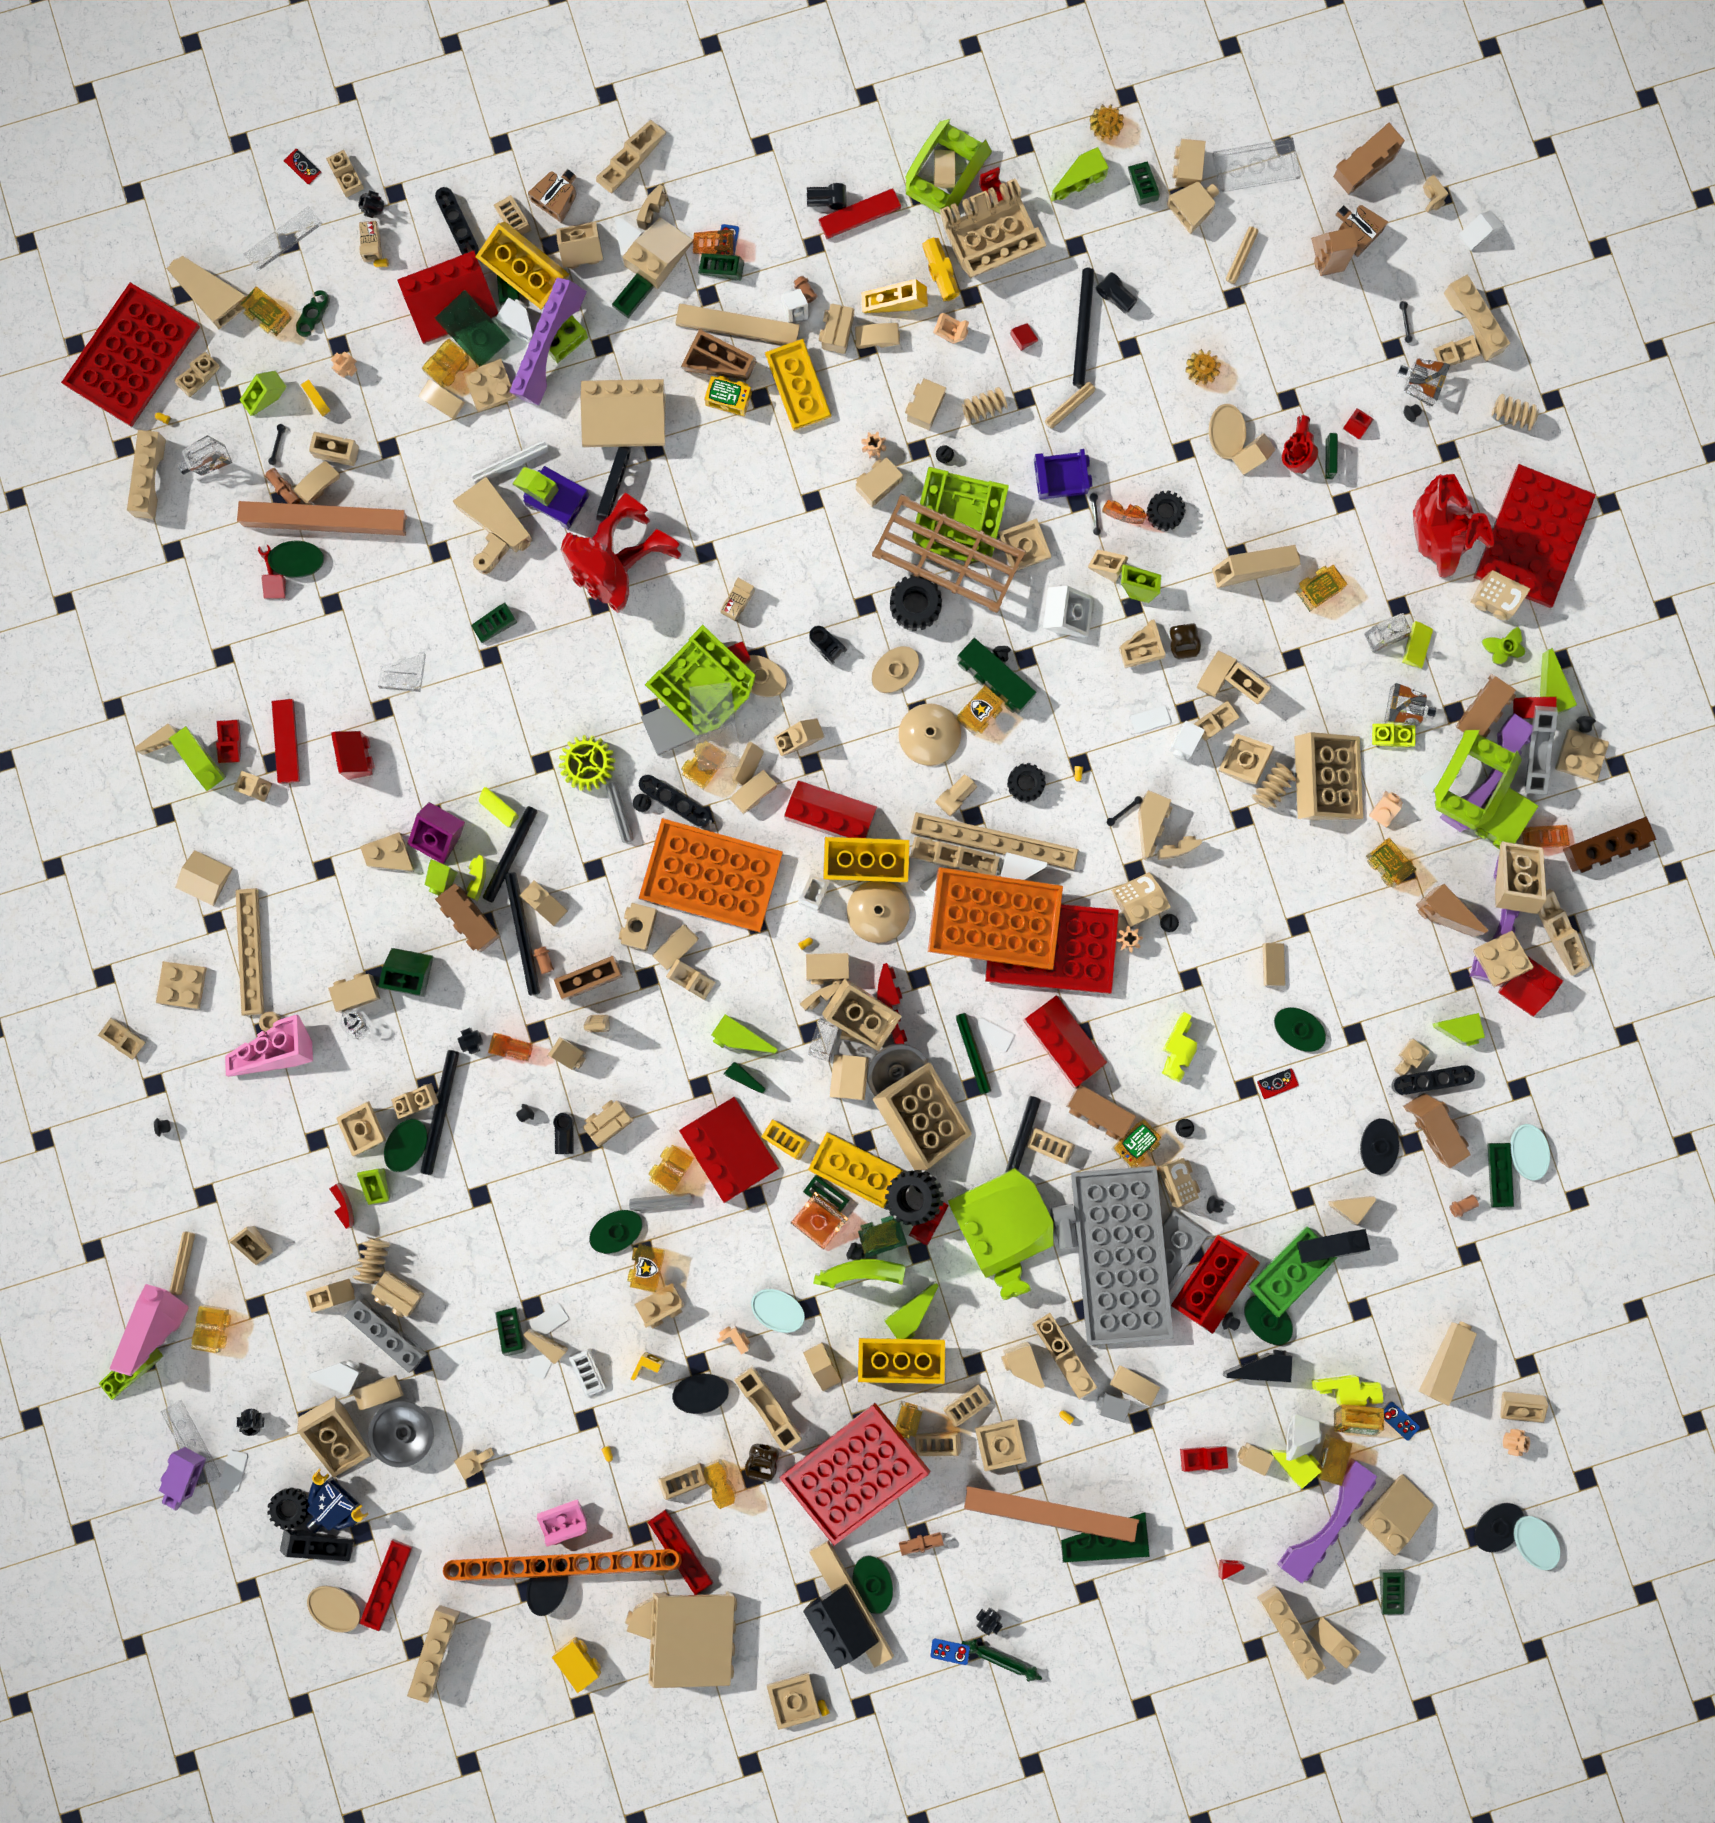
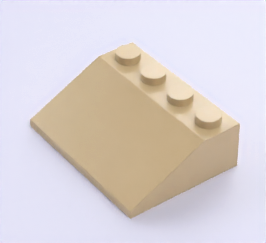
(623, 413)
(1327, 772)
(922, 1117)

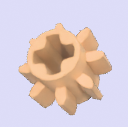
(344, 364)
(871, 450)
(1125, 944)
(1516, 1442)

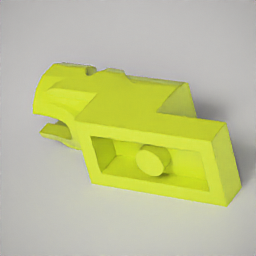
(1180, 1049)
(1349, 1390)

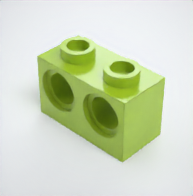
(567, 341)

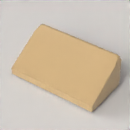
(749, 763)
(1273, 964)
(1523, 1407)

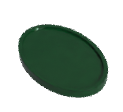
(295, 559)
(1299, 1029)
(405, 1145)
(615, 1231)
(1265, 1324)
(873, 1583)

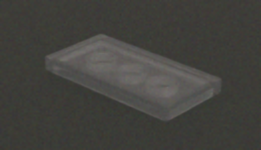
(1256, 165)
(714, 726)

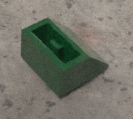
(406, 972)

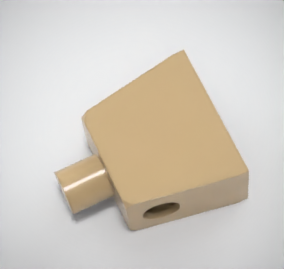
(1193, 204)

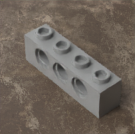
(386, 1335)

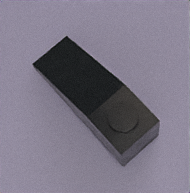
(1333, 1246)
(1267, 1367)
(315, 1545)

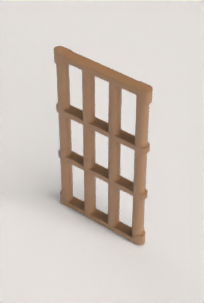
(935, 536)

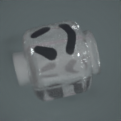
(355, 1024)

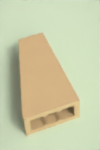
(212, 295)
(491, 512)
(1255, 565)
(1448, 1363)

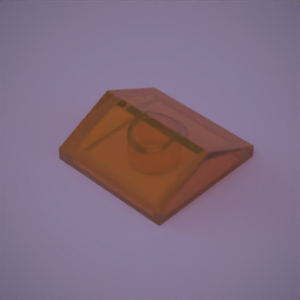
(819, 1221)

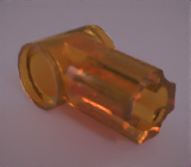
(506, 1046)

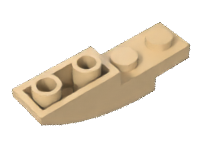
(1064, 1356)

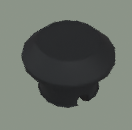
(1412, 412)
(944, 454)
(1002, 652)
(1585, 723)
(641, 802)
(1169, 922)
(525, 1113)
(161, 1126)
(1184, 1128)
(1214, 1205)
(854, 1252)
(1230, 1322)

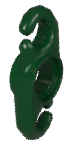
(304, 319)

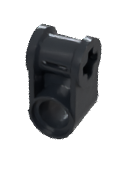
(829, 647)

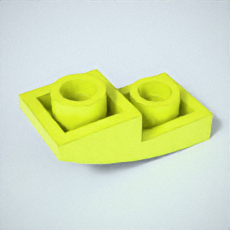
(1393, 735)
(478, 870)

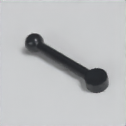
(1403, 306)
(281, 429)
(1093, 498)
(1111, 821)

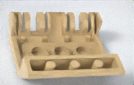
(991, 230)

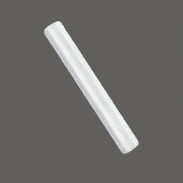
(511, 462)

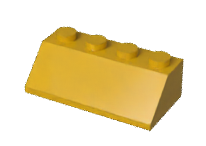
(520, 264)
(866, 859)
(901, 1360)

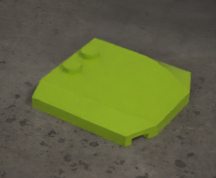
(966, 501)
(700, 663)
(1003, 1221)

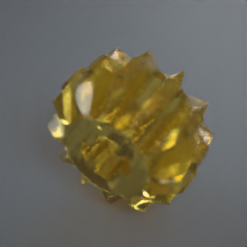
(1106, 129)
(1194, 367)

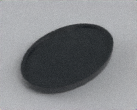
(1379, 1146)
(700, 1393)
(1496, 1527)
(546, 1593)

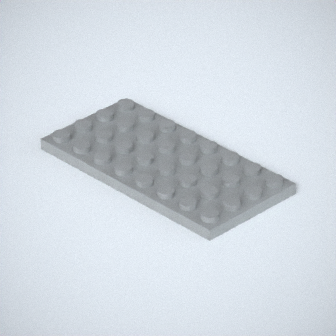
(1122, 1255)

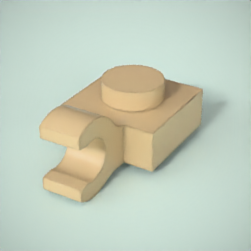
(1412, 1056)
(472, 1463)

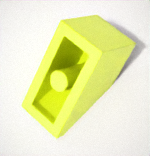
(1301, 1469)

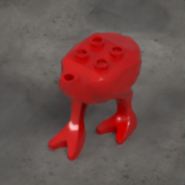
(1447, 524)
(596, 564)

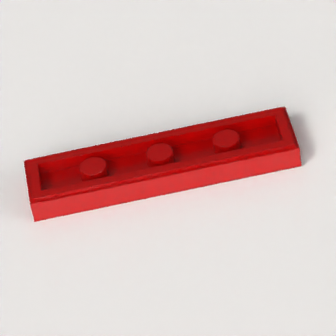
(859, 213)
(285, 741)
(672, 1538)
(385, 1585)

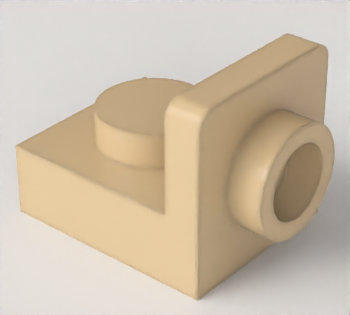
(1434, 190)
(252, 786)

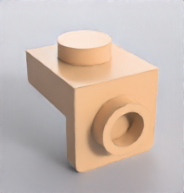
(951, 329)
(1386, 808)
(740, 1340)

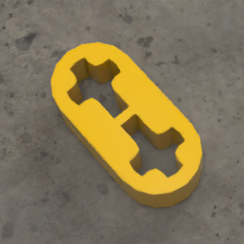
(315, 397)

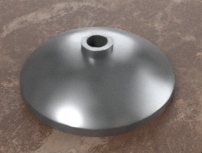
(897, 1055)
(386, 1436)

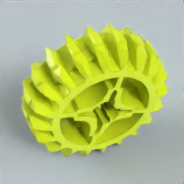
(582, 771)

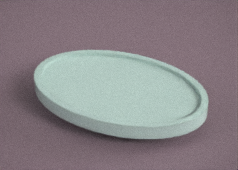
(1530, 1152)
(777, 1310)
(1537, 1542)

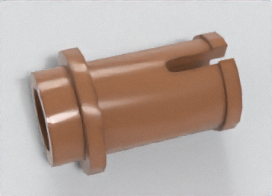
(802, 283)
(543, 960)
(1463, 1206)

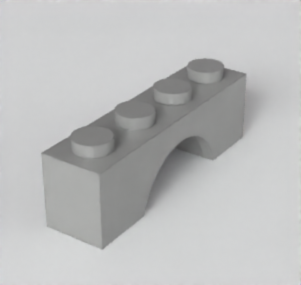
(1540, 750)

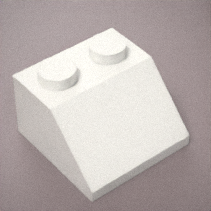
(1068, 611)

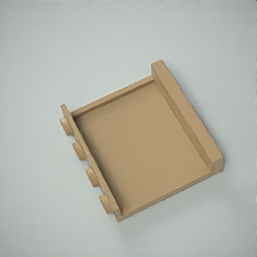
(692, 1640)

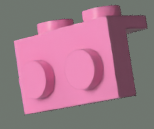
(562, 1522)

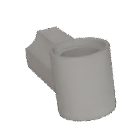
(1064, 1220)

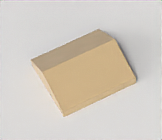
(1246, 759)
(203, 877)
(849, 1077)
(361, 1129)

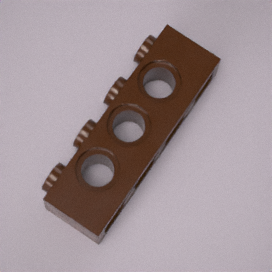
(1639, 830)

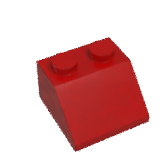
(352, 754)
(1531, 989)

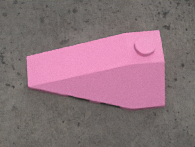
(278, 1048)
(150, 1323)

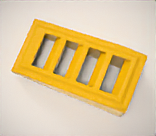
(800, 1149)

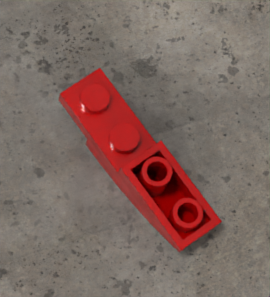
(890, 996)

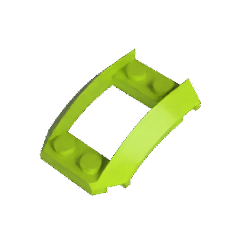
(956, 141)
(1488, 753)
(861, 1269)

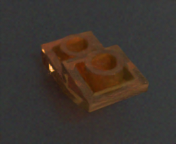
(1132, 515)

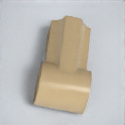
(952, 798)

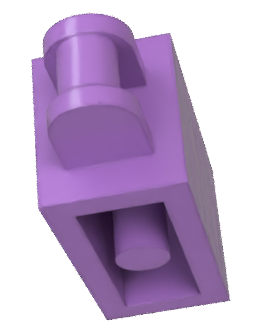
(181, 1477)

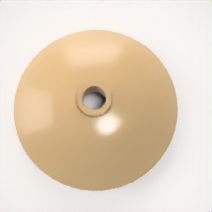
(926, 748)
(874, 926)

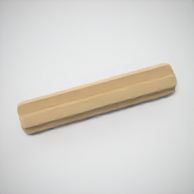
(1242, 255)
(1071, 404)
(182, 1263)

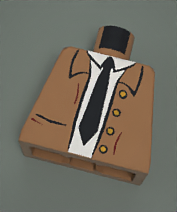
(554, 194)
(1365, 223)

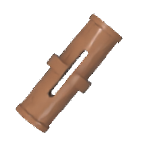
(282, 487)
(921, 1543)

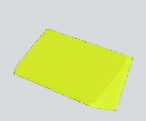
(1417, 645)
(497, 807)

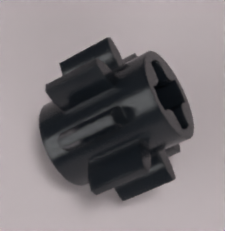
(371, 204)
(470, 1040)
(250, 1422)
(989, 1621)

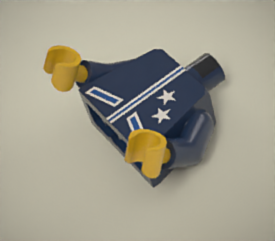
(331, 1505)

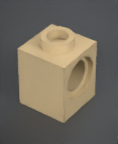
(1255, 1458)

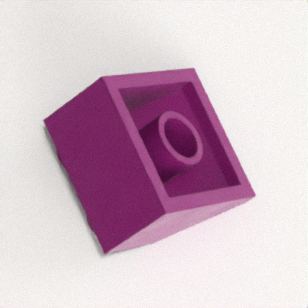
(435, 832)

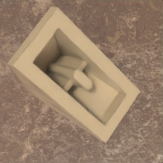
(1254, 454)
(1108, 564)
(1354, 1208)
(251, 1244)
(822, 1367)

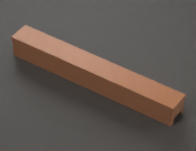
(322, 518)
(1050, 1514)

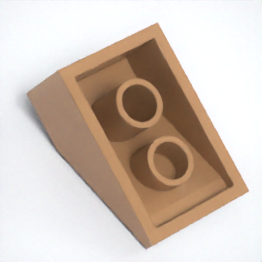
(1447, 910)

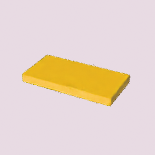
(798, 384)
(853, 1169)

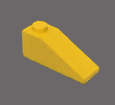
(895, 297)

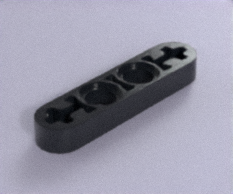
(459, 223)
(613, 483)
(674, 801)
(1433, 1082)

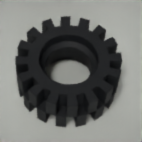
(1165, 498)
(1035, 773)
(276, 1513)

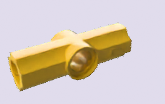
(940, 269)

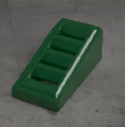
(1149, 196)
(732, 260)
(489, 617)
(740, 1075)
(506, 1351)
(1386, 1574)

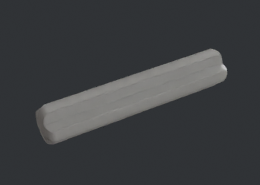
(619, 812)
(660, 1201)

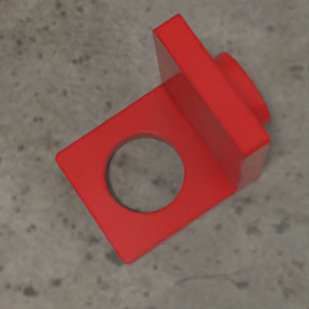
(991, 182)

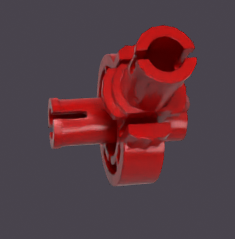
(1300, 447)

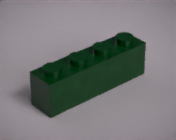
(996, 676)

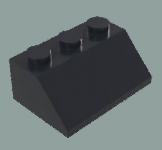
(840, 1626)

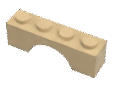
(1488, 334)
(142, 493)
(769, 1408)
(1291, 1632)
(432, 1654)

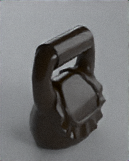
(1185, 635)
(762, 1456)

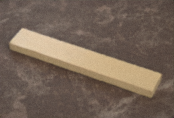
(736, 324)
(249, 952)
(836, 1576)

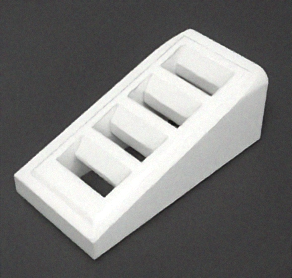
(580, 1376)

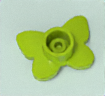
(1505, 647)
(1011, 1282)

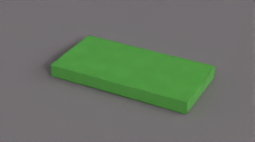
(1286, 1276)

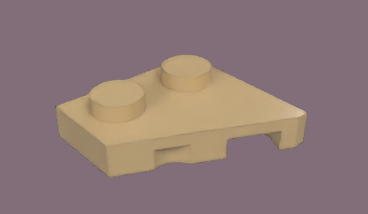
(1142, 647)
(387, 853)

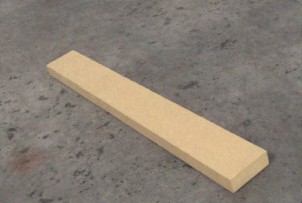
(993, 840)

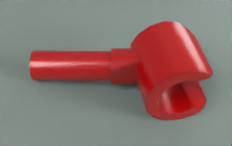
(265, 557)

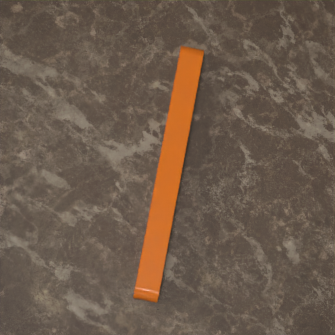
(551, 1561)

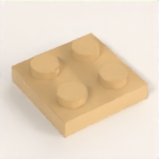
(489, 385)
(1029, 538)
(1582, 755)
(1503, 959)
(181, 985)
(1000, 1444)
(793, 1701)

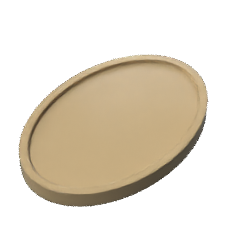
(1227, 431)
(895, 669)
(769, 678)
(333, 1609)

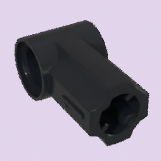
(832, 196)
(1112, 289)
(564, 1136)

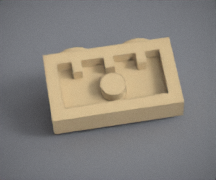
(660, 1305)

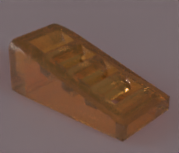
(719, 235)
(1531, 836)

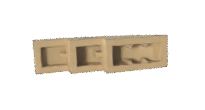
(627, 160)
(954, 856)
(1562, 935)

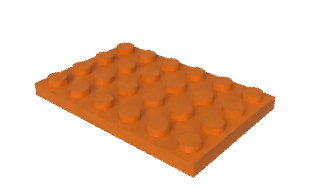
(710, 875)
(995, 918)

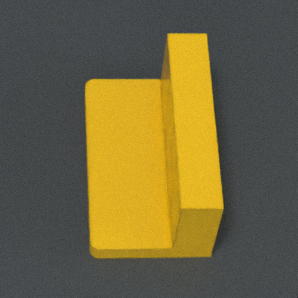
(648, 1361)

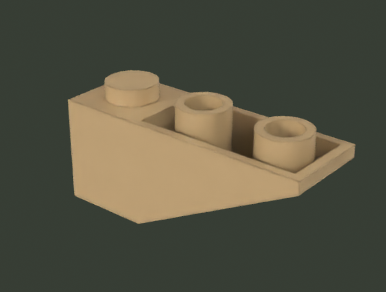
(1150, 818)

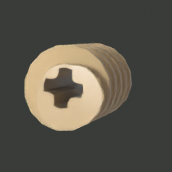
(984, 405)
(1515, 411)
(1273, 786)
(371, 1260)

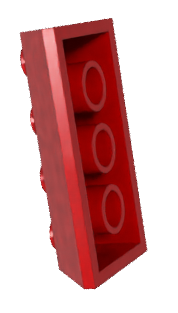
(829, 812)
(1065, 1041)
(1215, 1284)

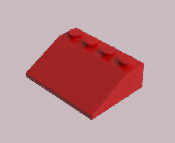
(437, 286)
(729, 1149)

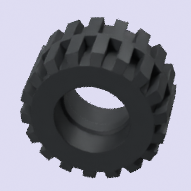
(912, 619)
(898, 1201)

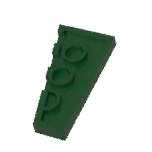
(1093, 1547)

